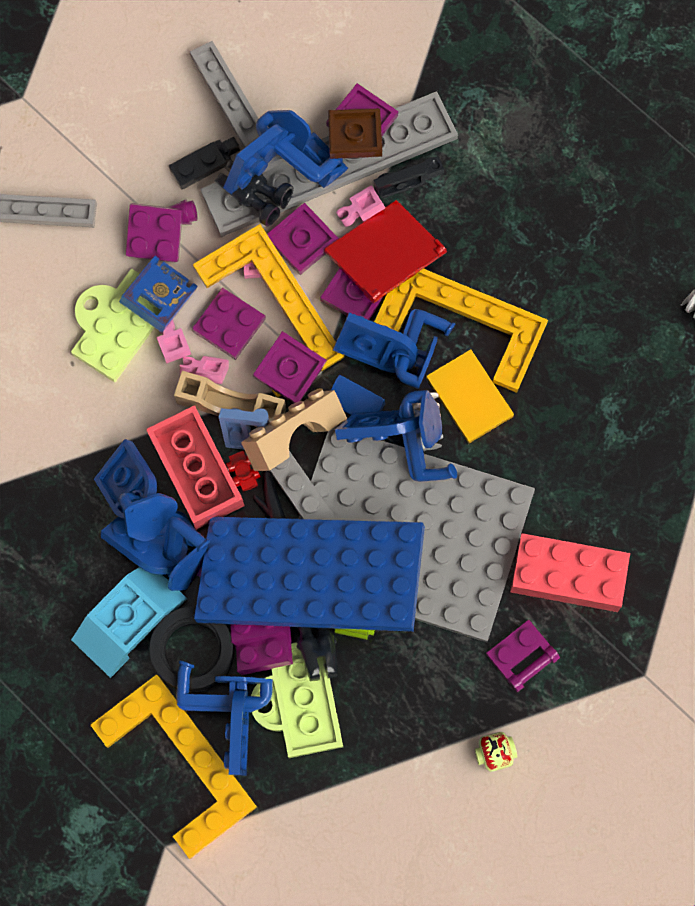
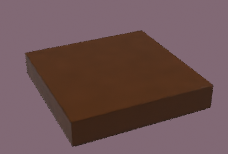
(355, 133)

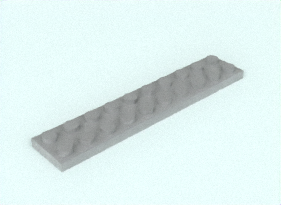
(417, 129)

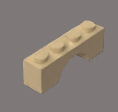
(212, 397)
(270, 444)

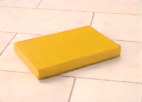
(469, 396)

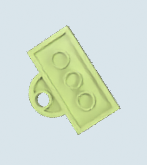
(111, 330)
(301, 709)

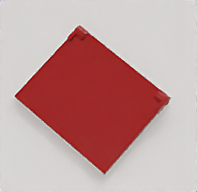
(385, 251)

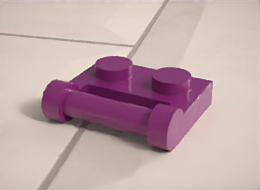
(517, 648)

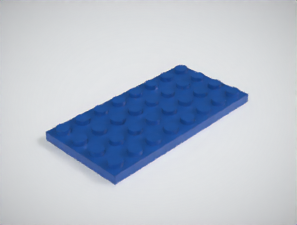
(311, 573)

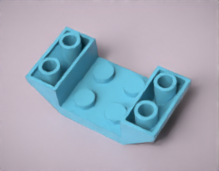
(125, 618)

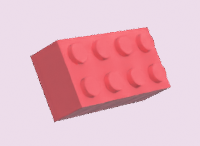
(195, 467)
(570, 572)

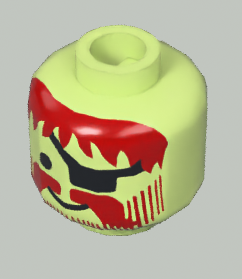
(496, 751)

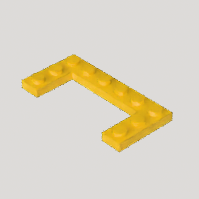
(257, 248)
(520, 324)
(232, 800)

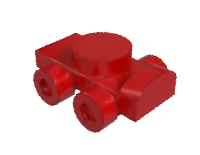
(245, 475)

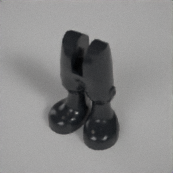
(268, 212)
(313, 648)

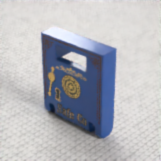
(162, 288)

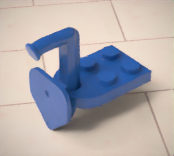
(285, 136)
(389, 348)
(409, 424)
(132, 494)
(164, 553)
(236, 702)

